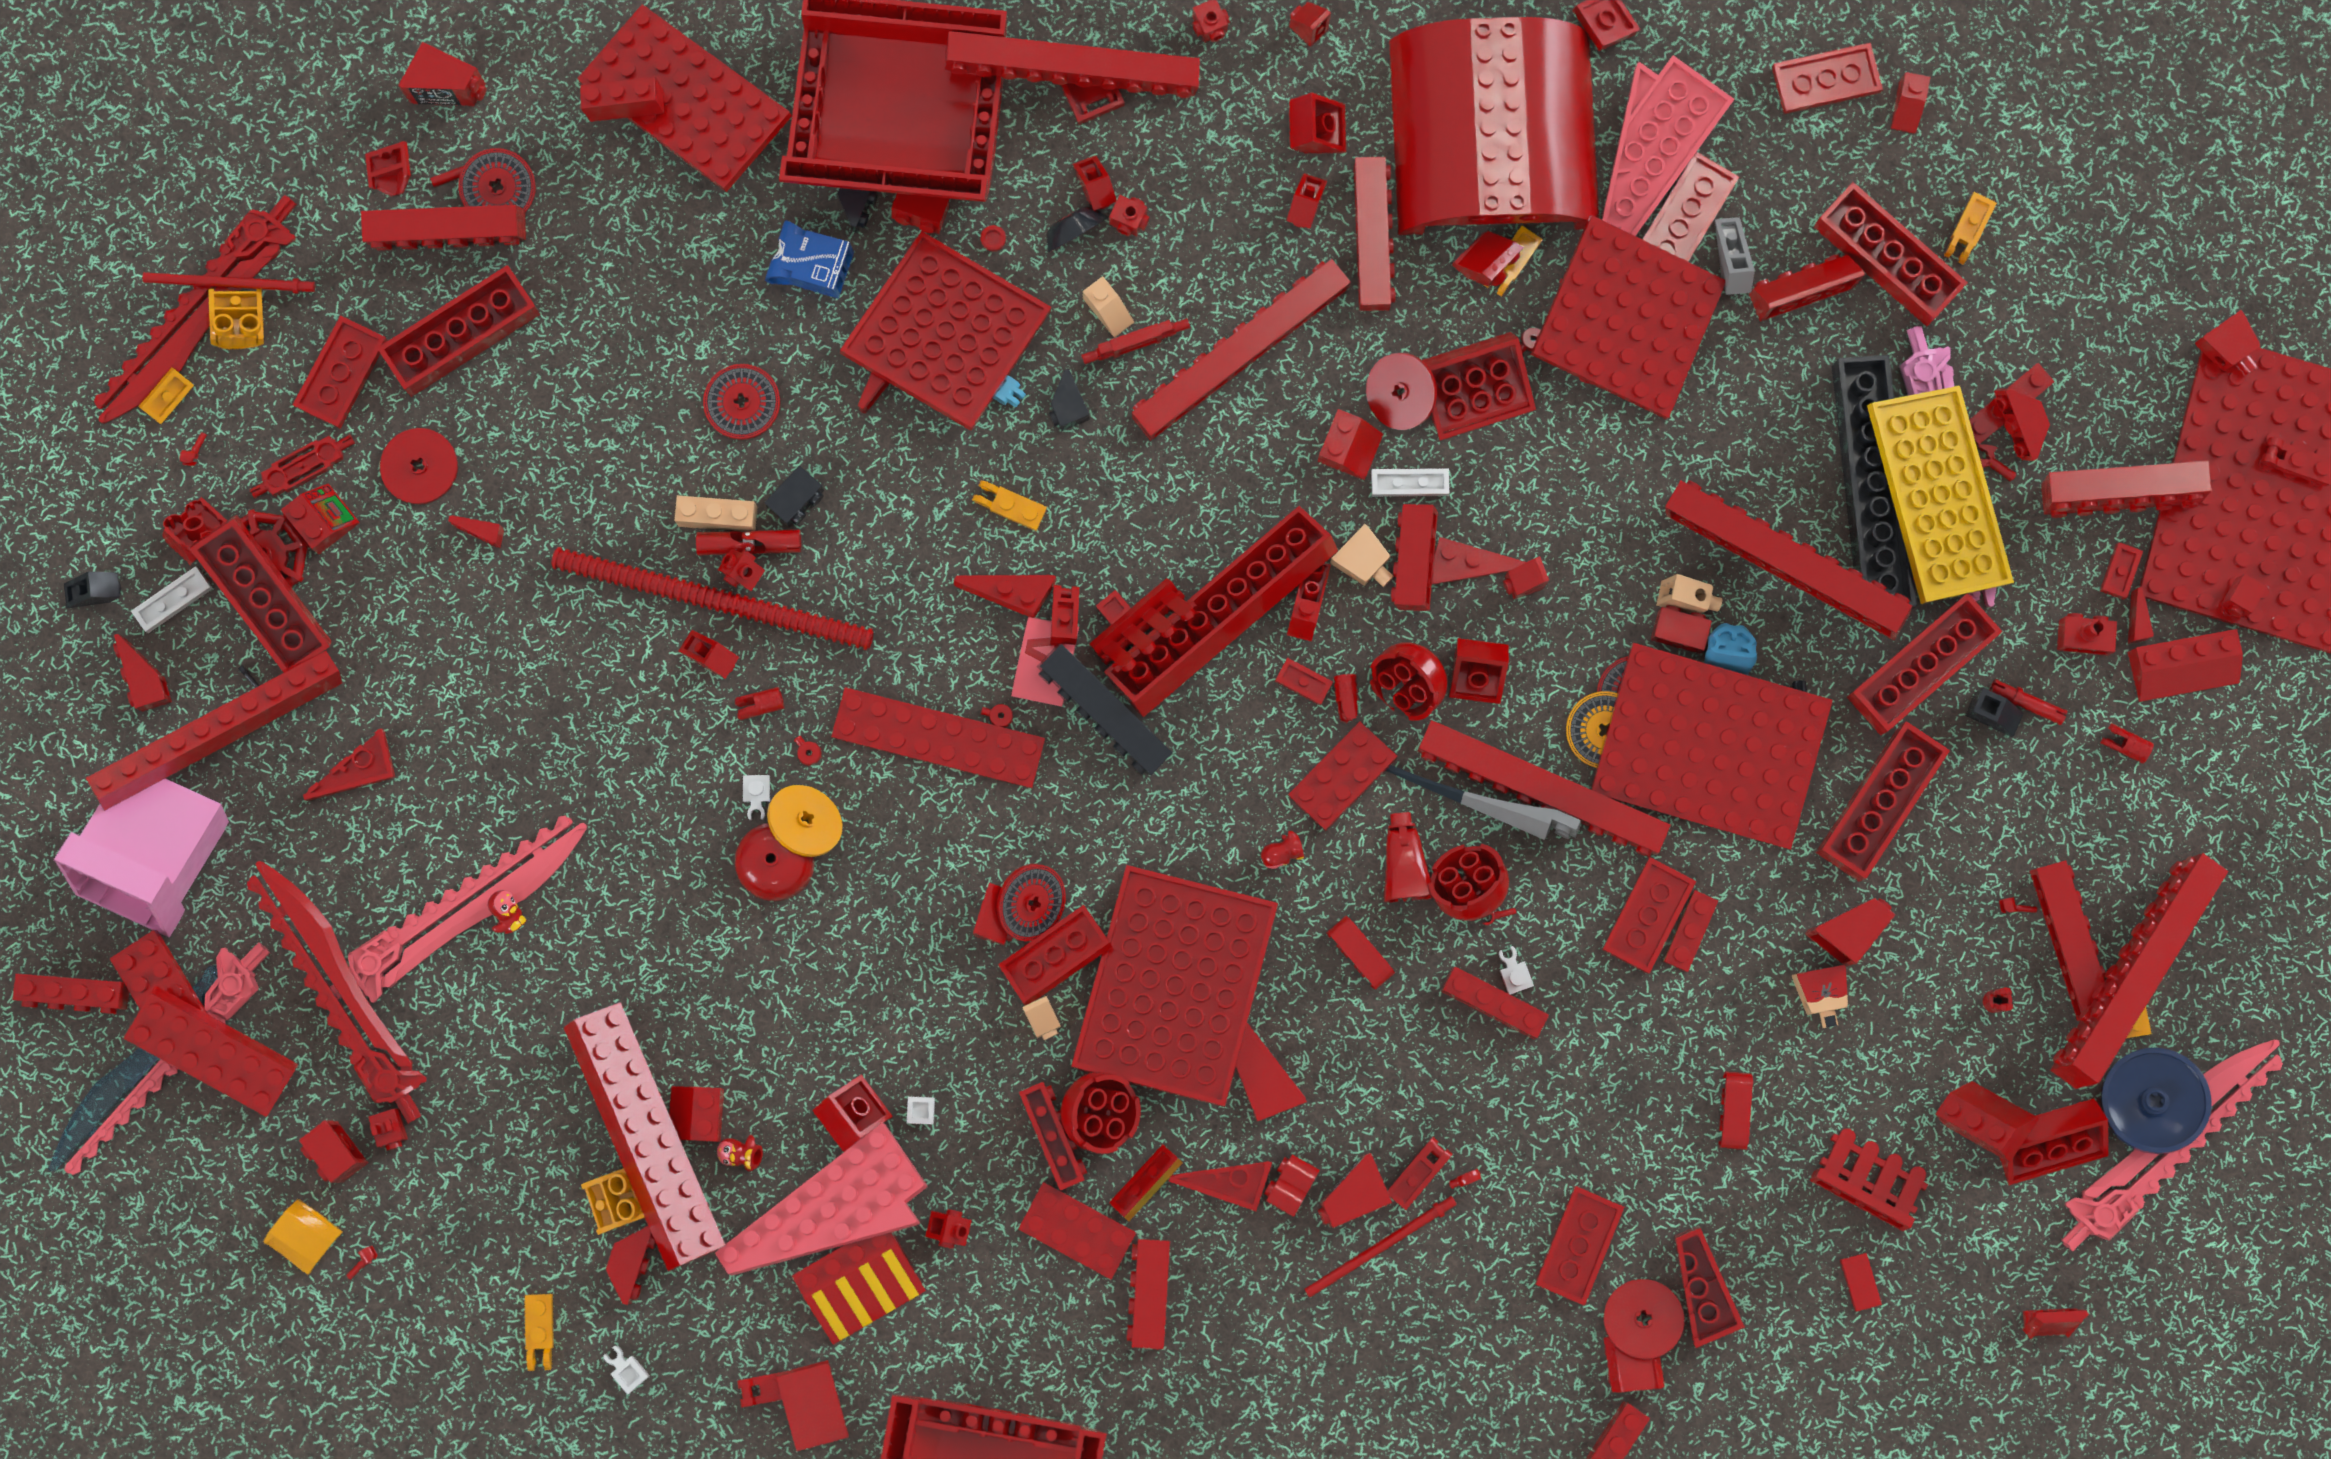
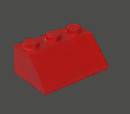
(1986, 1119)

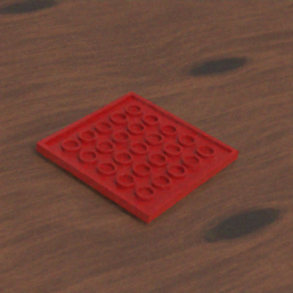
(1628, 317)
(945, 330)

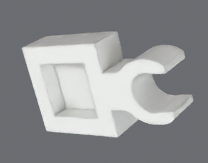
(756, 790)
(1515, 976)
(628, 1372)

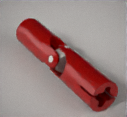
(773, 542)

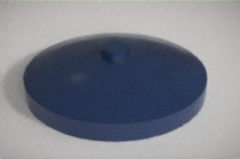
(2156, 1100)

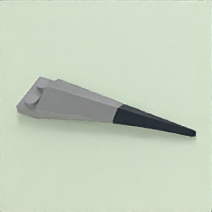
(1530, 819)

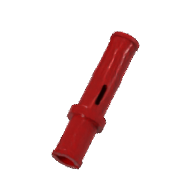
(2029, 702)

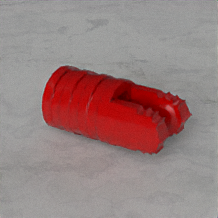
(1346, 696)
(764, 701)
(2132, 746)
(2001, 993)

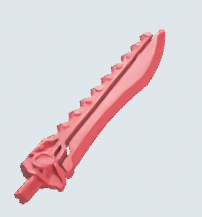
(384, 950)
(2117, 1207)

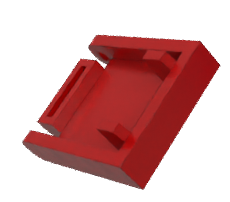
(1081, 97)

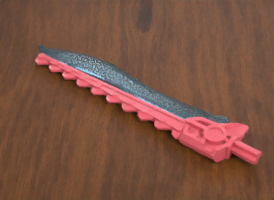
(224, 997)

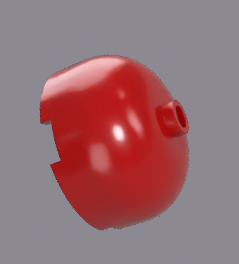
(1418, 671)
(771, 880)
(1480, 889)
(1100, 1112)

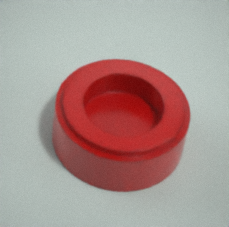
(993, 238)

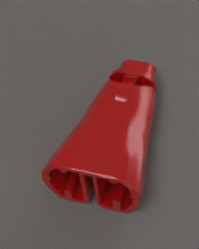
(1405, 862)

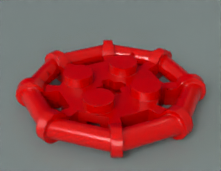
(275, 546)

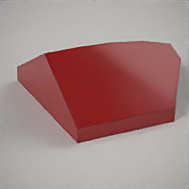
(389, 169)

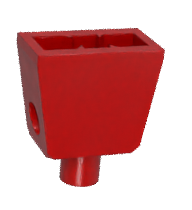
(2231, 344)

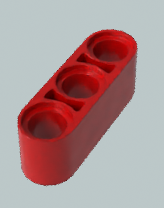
(1361, 952)
(1736, 1110)

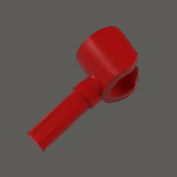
(187, 457)
(2010, 906)
(1498, 914)
(367, 1255)

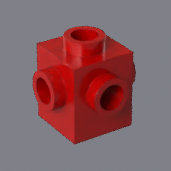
(1210, 21)
(1129, 216)
(741, 569)
(954, 1228)

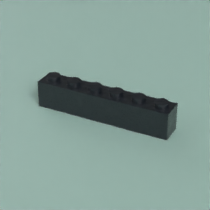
(1104, 709)

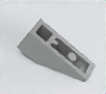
(1734, 256)

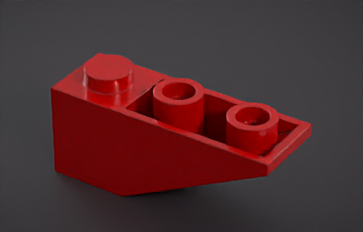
(1308, 604)
(145, 682)

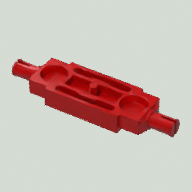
(1135, 340)
(278, 479)

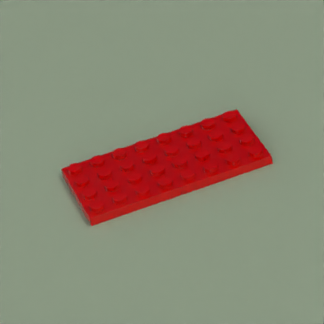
(709, 110)

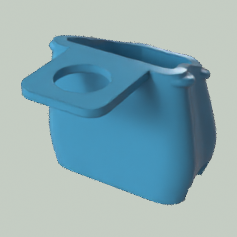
(1731, 648)

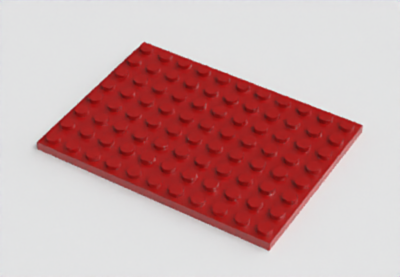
(2255, 515)

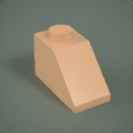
(1107, 306)
(1042, 1018)

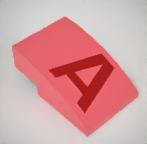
(1034, 649)

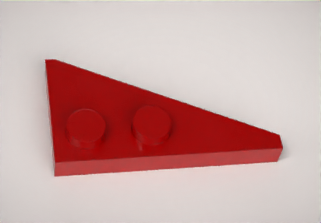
(365, 766)
(1233, 1184)

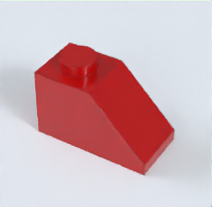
(1310, 22)
(1910, 102)
(1095, 183)
(1306, 201)
(1526, 578)
(709, 654)

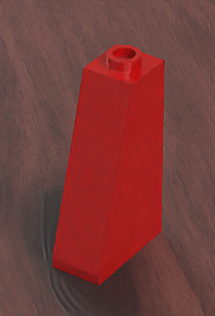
(1264, 1079)

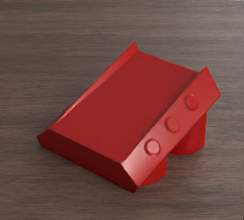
(1487, 259)
(190, 526)
(2052, 1321)
(1631, 1373)

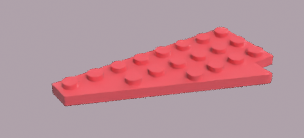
(1659, 135)
(844, 1203)

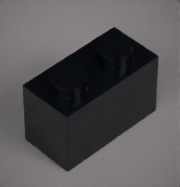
(795, 496)

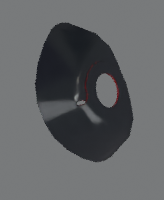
(1072, 227)

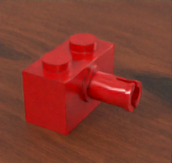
(2087, 634)

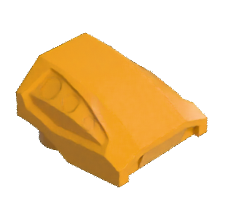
(236, 319)
(612, 1201)
(302, 1235)

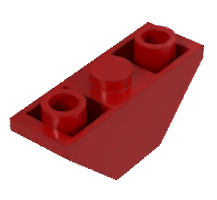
(2024, 421)
(629, 1262)

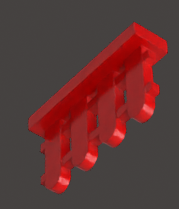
(1136, 621)
(1852, 1190)

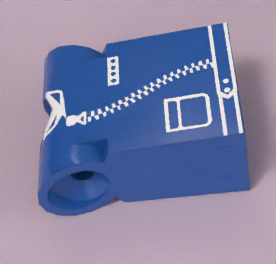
(810, 261)

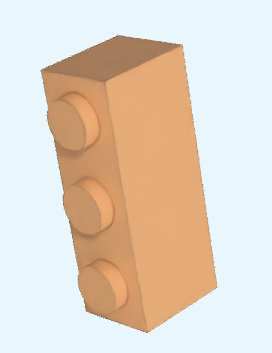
(715, 513)

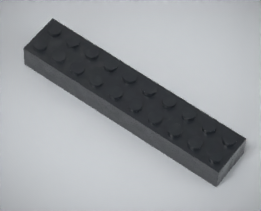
(1872, 518)

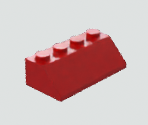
(1805, 287)
(2186, 665)
(2060, 1141)

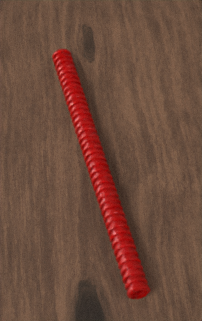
(711, 598)

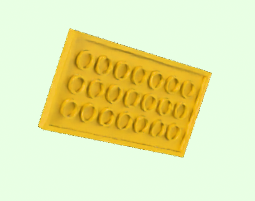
(1940, 494)

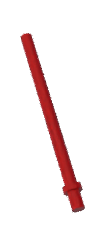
(232, 282)
(1382, 1245)

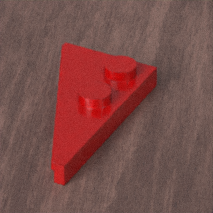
(1460, 561)
(1016, 592)

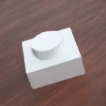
(920, 1110)

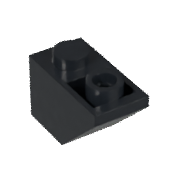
(853, 204)
(1994, 712)

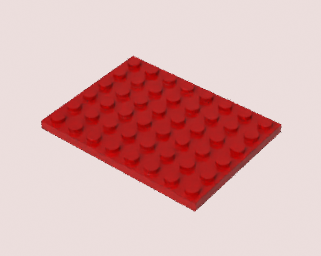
(1711, 746)
(1175, 985)

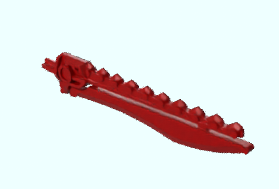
(246, 242)
(373, 1067)

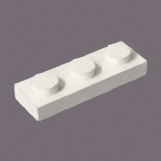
(1410, 482)
(171, 599)

